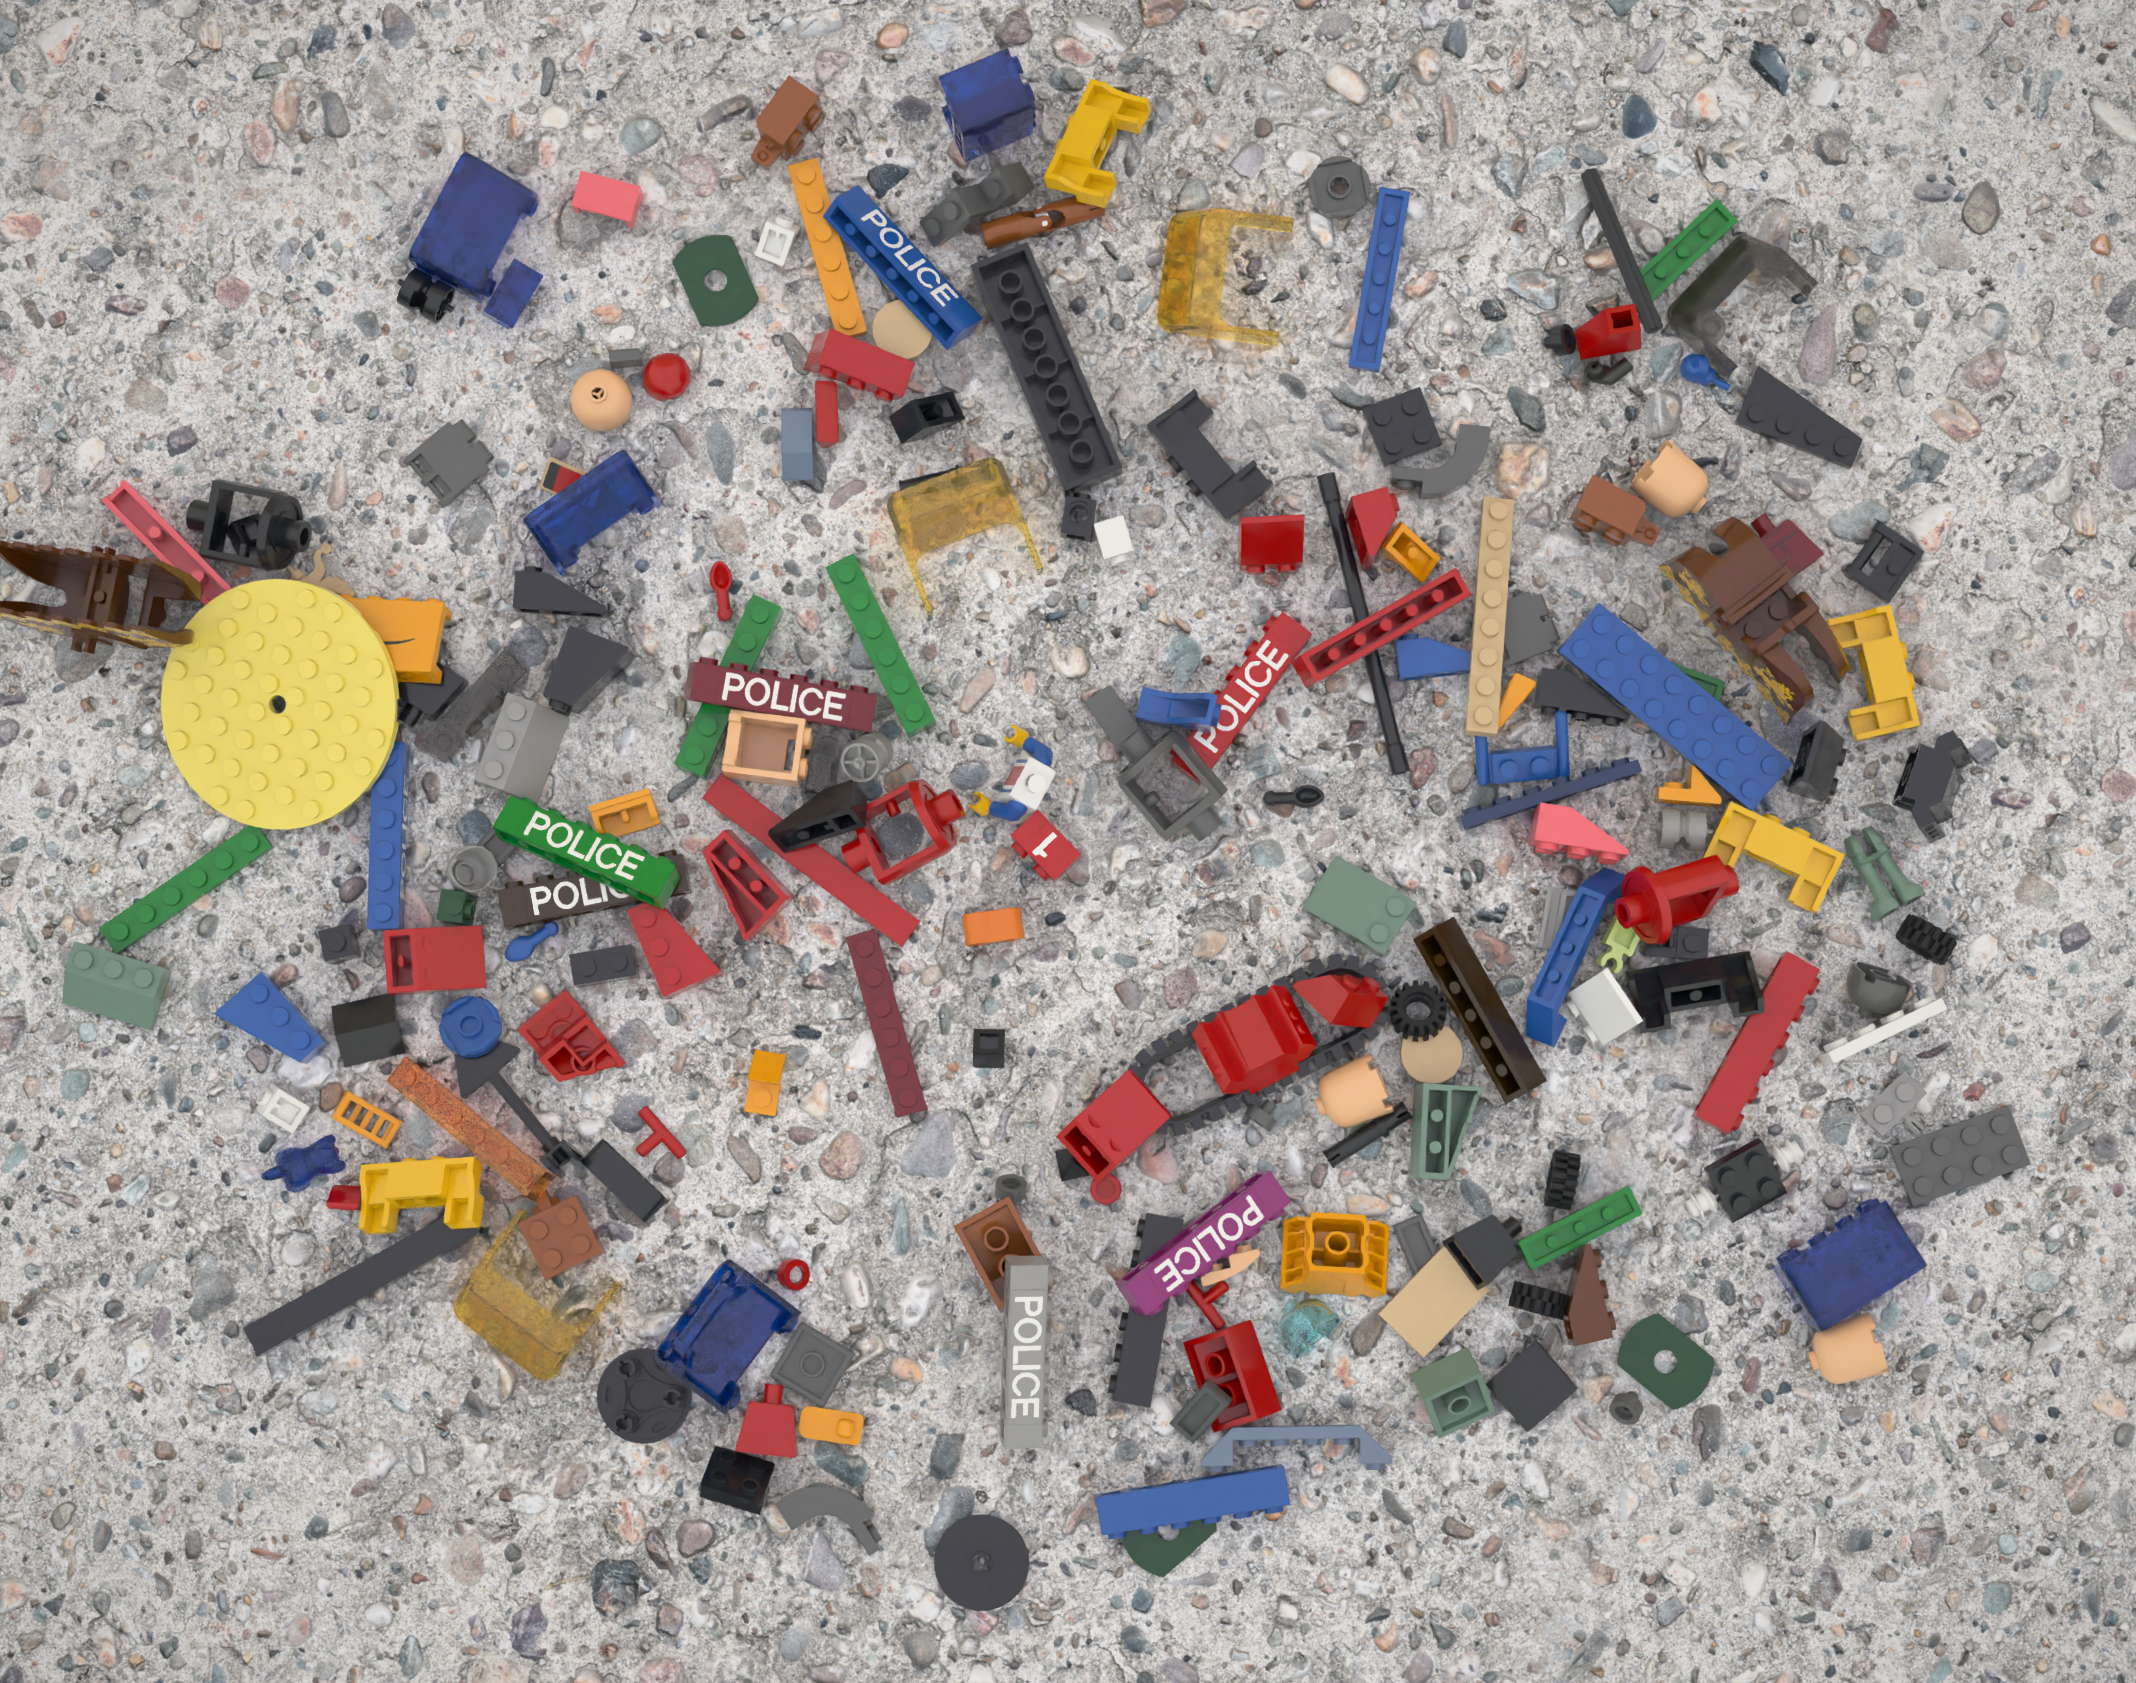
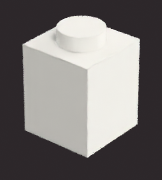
(1113, 541)

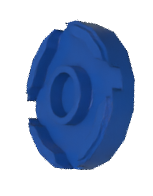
(470, 1026)

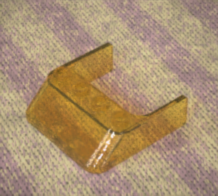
(1196, 273)
(954, 509)
(516, 1320)

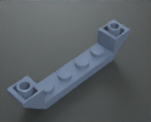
(1369, 1450)

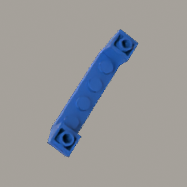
(1567, 953)

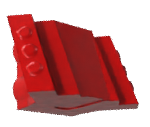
(1255, 1042)

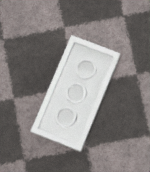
(1890, 1026)

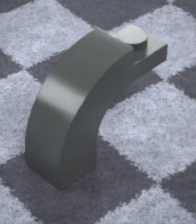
(1457, 472)
(833, 1501)

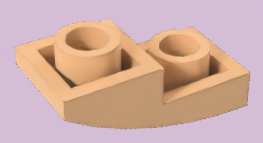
(1237, 1262)

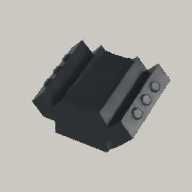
(1932, 782)

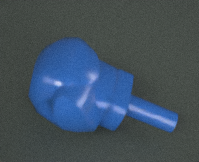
(1696, 369)

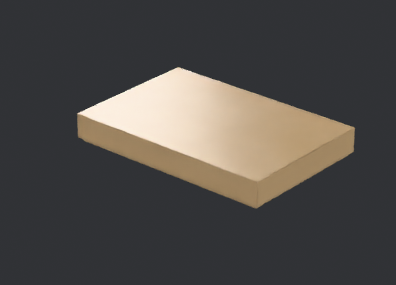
(1431, 1302)

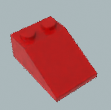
(1270, 543)

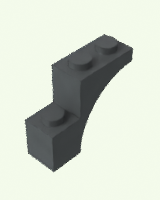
(969, 204)

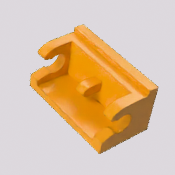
(625, 814)

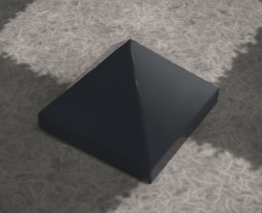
(1068, 1166)

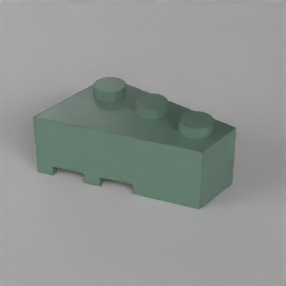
(1439, 1127)

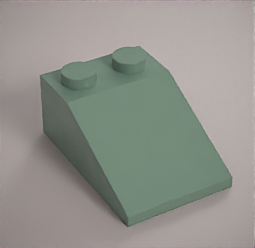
(1359, 906)

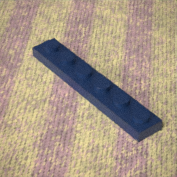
(1561, 789)

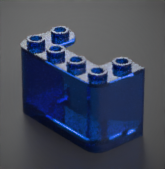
(988, 104)
(1849, 1265)

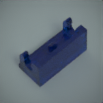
(512, 294)

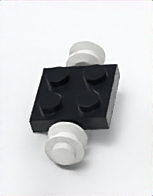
(1745, 1180)

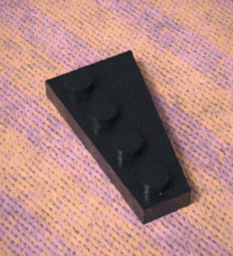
(1791, 419)

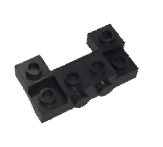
(1200, 462)
(1694, 985)

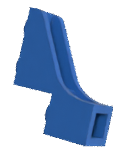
(1181, 710)

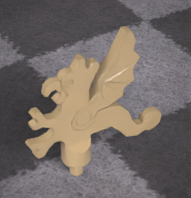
(316, 576)

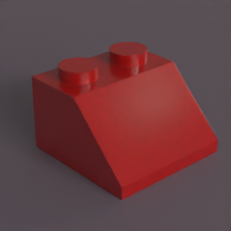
(1344, 999)

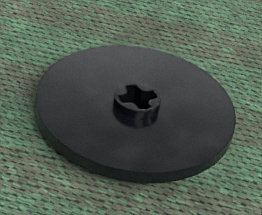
(982, 1588)

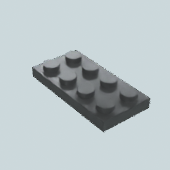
(1959, 1156)

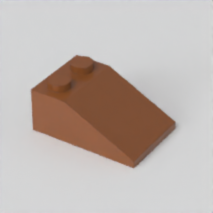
(991, 1237)

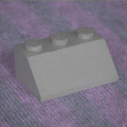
(521, 748)

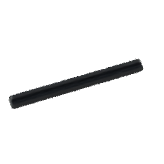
(1621, 251)

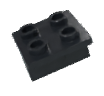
(736, 1479)

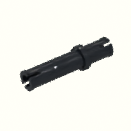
(1367, 1134)

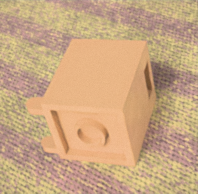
(759, 747)

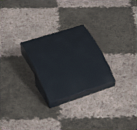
(1531, 1386)

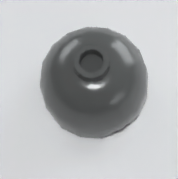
(1875, 989)

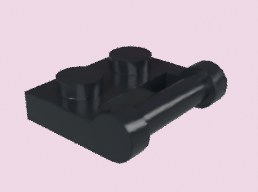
(1891, 568)

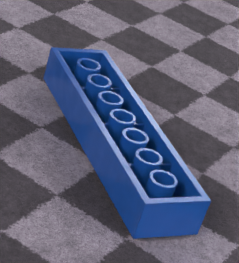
(1674, 707)

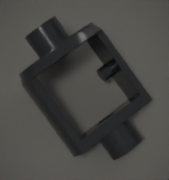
(279, 531)

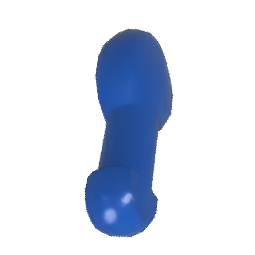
(524, 946)

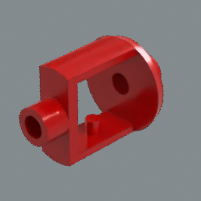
(936, 815)
(1672, 897)

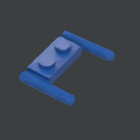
(1525, 763)

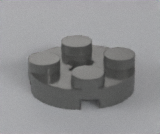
(1350, 174)

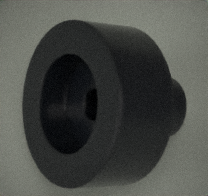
(1561, 340)

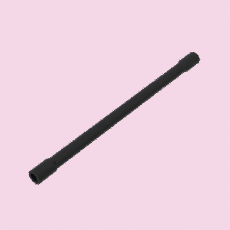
(1332, 500)

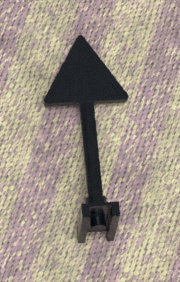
(476, 1071)

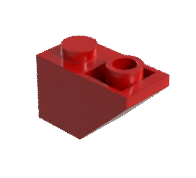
(1609, 333)

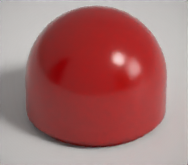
(784, 1270)

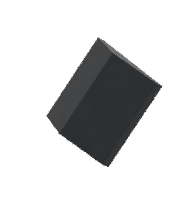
(368, 1030)

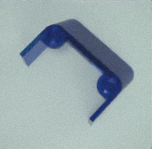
(590, 508)

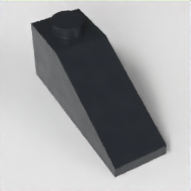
(545, 594)
(822, 817)

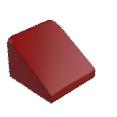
(344, 1197)

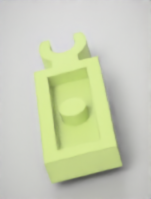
(1619, 943)

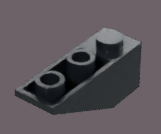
(1568, 692)

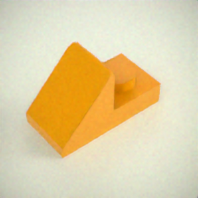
(1410, 552)
(1698, 791)
(765, 1083)

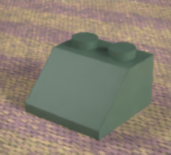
(1453, 1392)

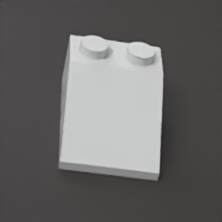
(1602, 1008)

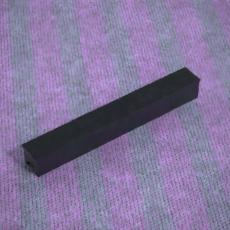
(355, 1285)

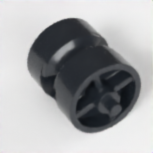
(429, 297)

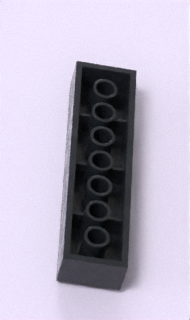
(1046, 369)

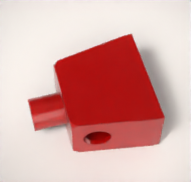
(769, 1426)

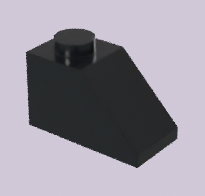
(926, 417)

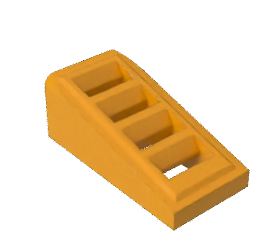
(1515, 693)
(342, 1107)

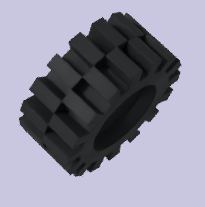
(1926, 939)
(1412, 1027)
(1562, 1180)
(1538, 1300)

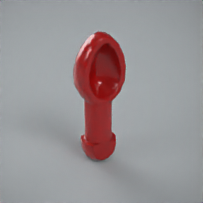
(721, 581)

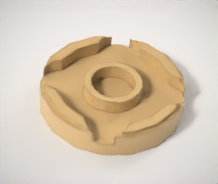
(900, 331)
(1433, 1059)

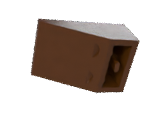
(1586, 1313)

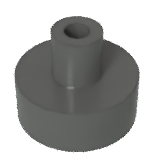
(1262, 1115)
(1011, 1186)
(1626, 1408)

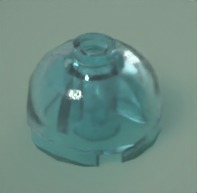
(1305, 1325)

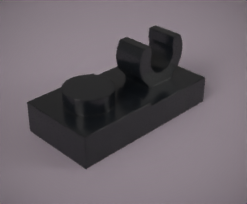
(1682, 944)

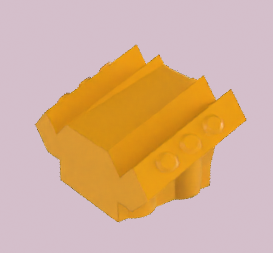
(1334, 1255)

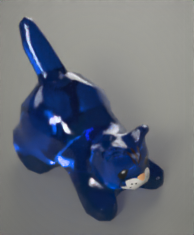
(300, 1165)

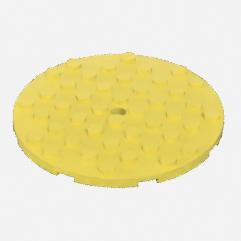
(337, 714)

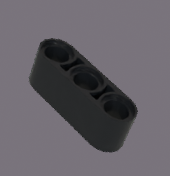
(624, 1180)

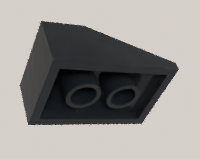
(1817, 763)

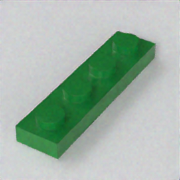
(1687, 248)
(1579, 1227)

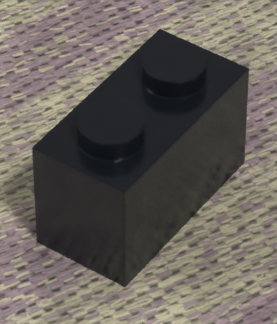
(604, 966)

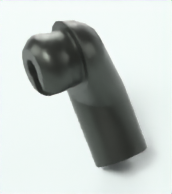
(1608, 375)

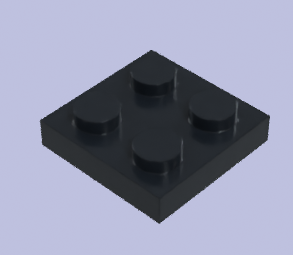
(1401, 427)

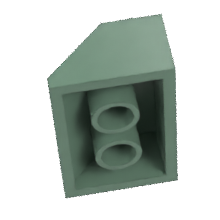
(114, 985)

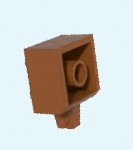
(786, 123)
(1613, 514)
(560, 1235)

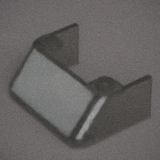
(1693, 311)

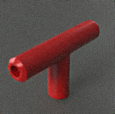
(659, 1135)
(1204, 1301)

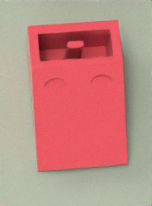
(1566, 830)

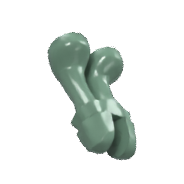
(1884, 900)

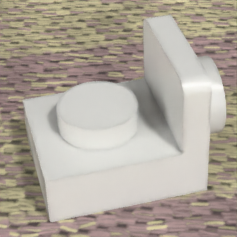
(777, 239)
(281, 1108)

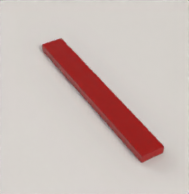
(814, 862)

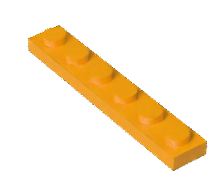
(827, 249)

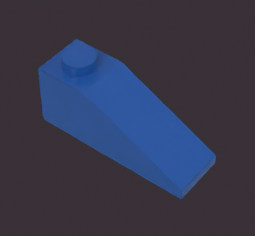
(1428, 658)

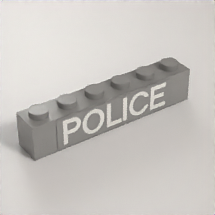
(1024, 1352)

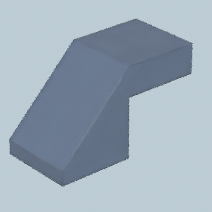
(797, 443)

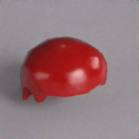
(666, 376)

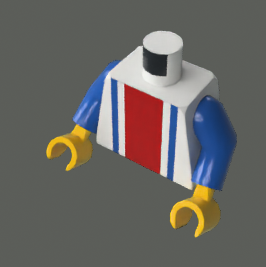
(1025, 783)

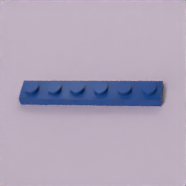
(1379, 279)

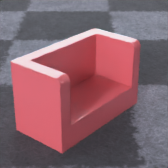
(607, 197)

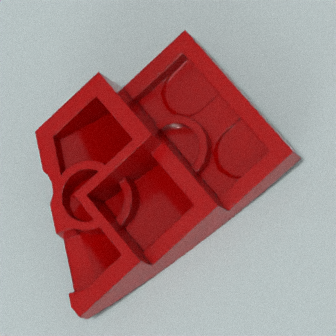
(569, 1039)

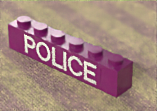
(1203, 1243)

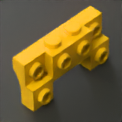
(1088, 139)
(1883, 671)
(1778, 847)
(420, 1185)

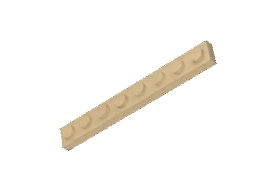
(1489, 617)

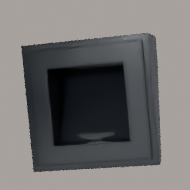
(244, 531)
(988, 1048)

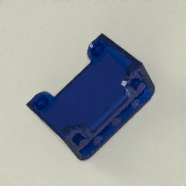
(471, 226)
(724, 1334)

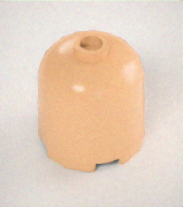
(1671, 482)
(1353, 1093)
(1848, 1351)

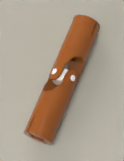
(1028, 223)

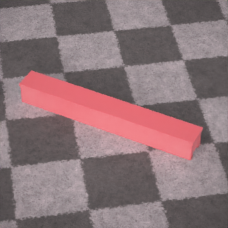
(163, 539)

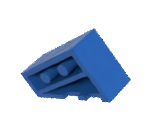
(273, 1018)

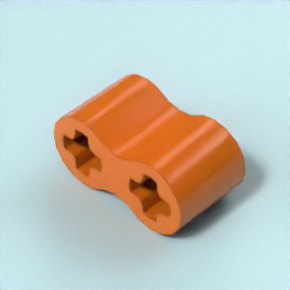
(993, 926)

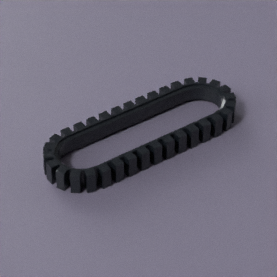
(1317, 1056)

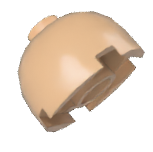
(604, 412)

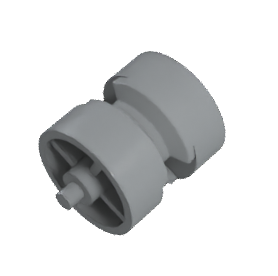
(866, 756)
(1685, 829)

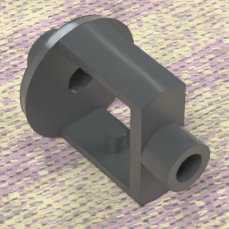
(1142, 751)

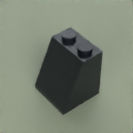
(584, 670)

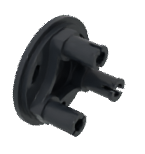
(641, 1398)

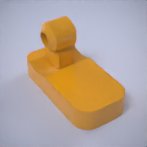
(831, 1425)

